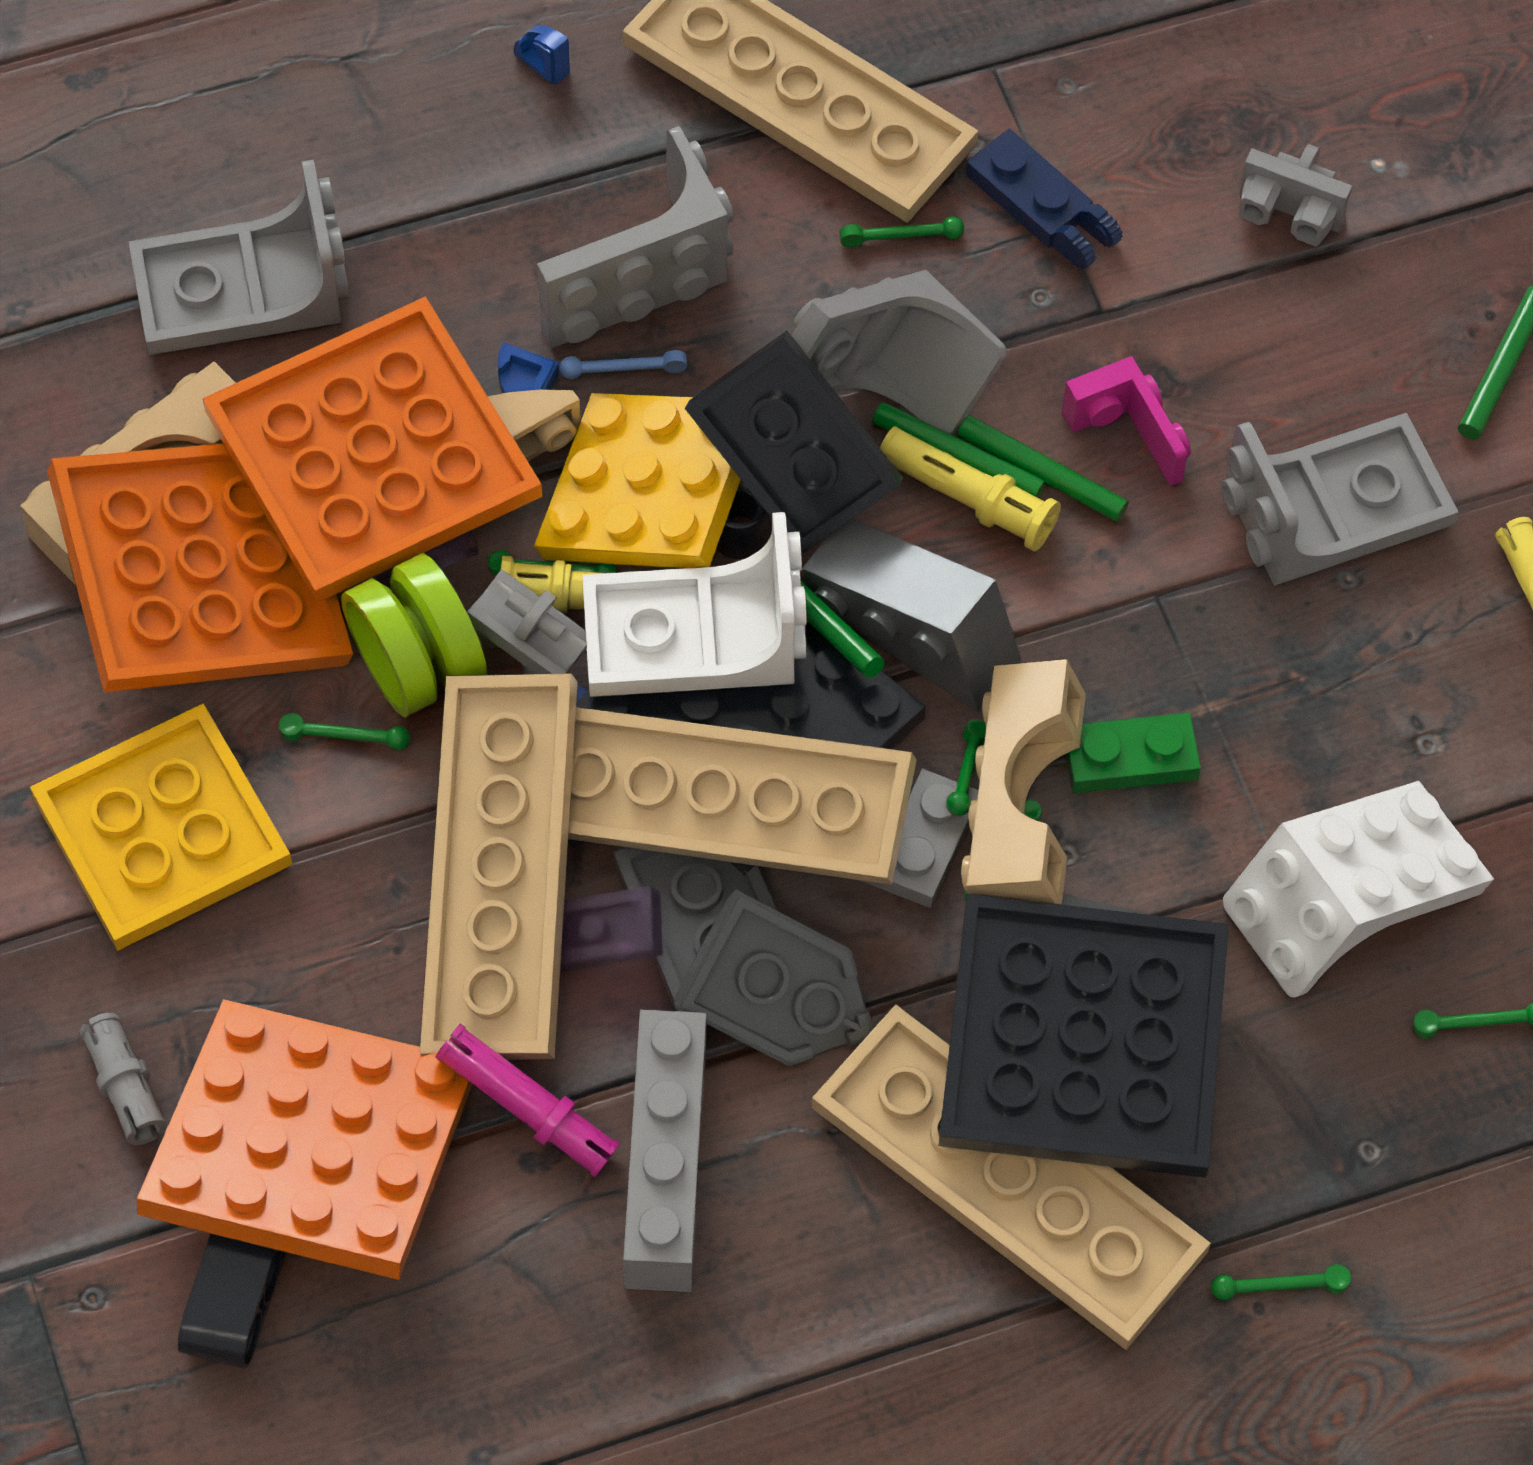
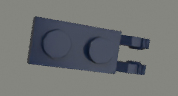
(1042, 198)

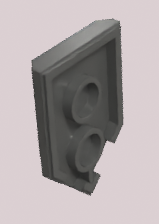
(775, 984)

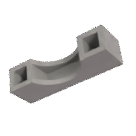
(665, 1151)

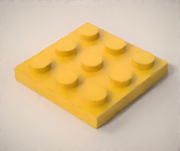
(639, 488)
(161, 826)

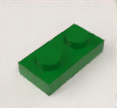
(1134, 753)

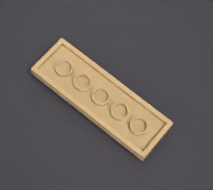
(807, 95)
(739, 795)
(500, 863)
(1061, 1222)

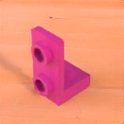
(1120, 388)

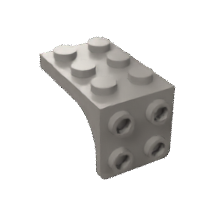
(644, 265)
(244, 275)
(904, 343)
(1334, 496)

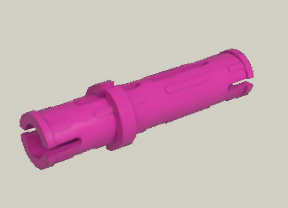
(527, 1100)

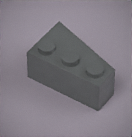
(916, 607)

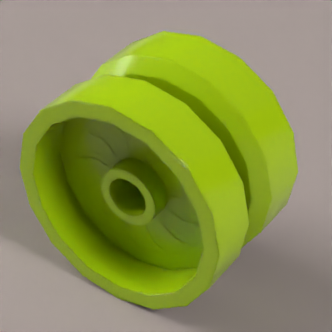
(412, 633)

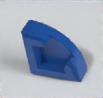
(545, 52)
(525, 370)

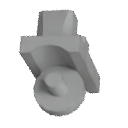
(1296, 189)
(527, 626)

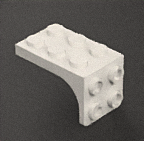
(698, 624)
(1346, 876)

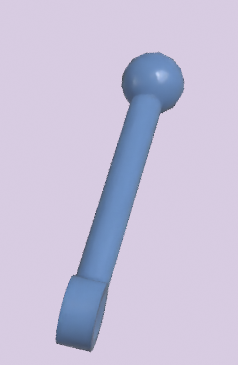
(672, 362)

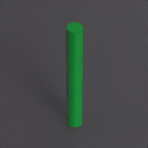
(1499, 370)
(889, 416)
(1036, 463)
(841, 636)

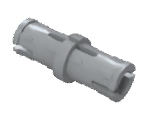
(123, 1079)

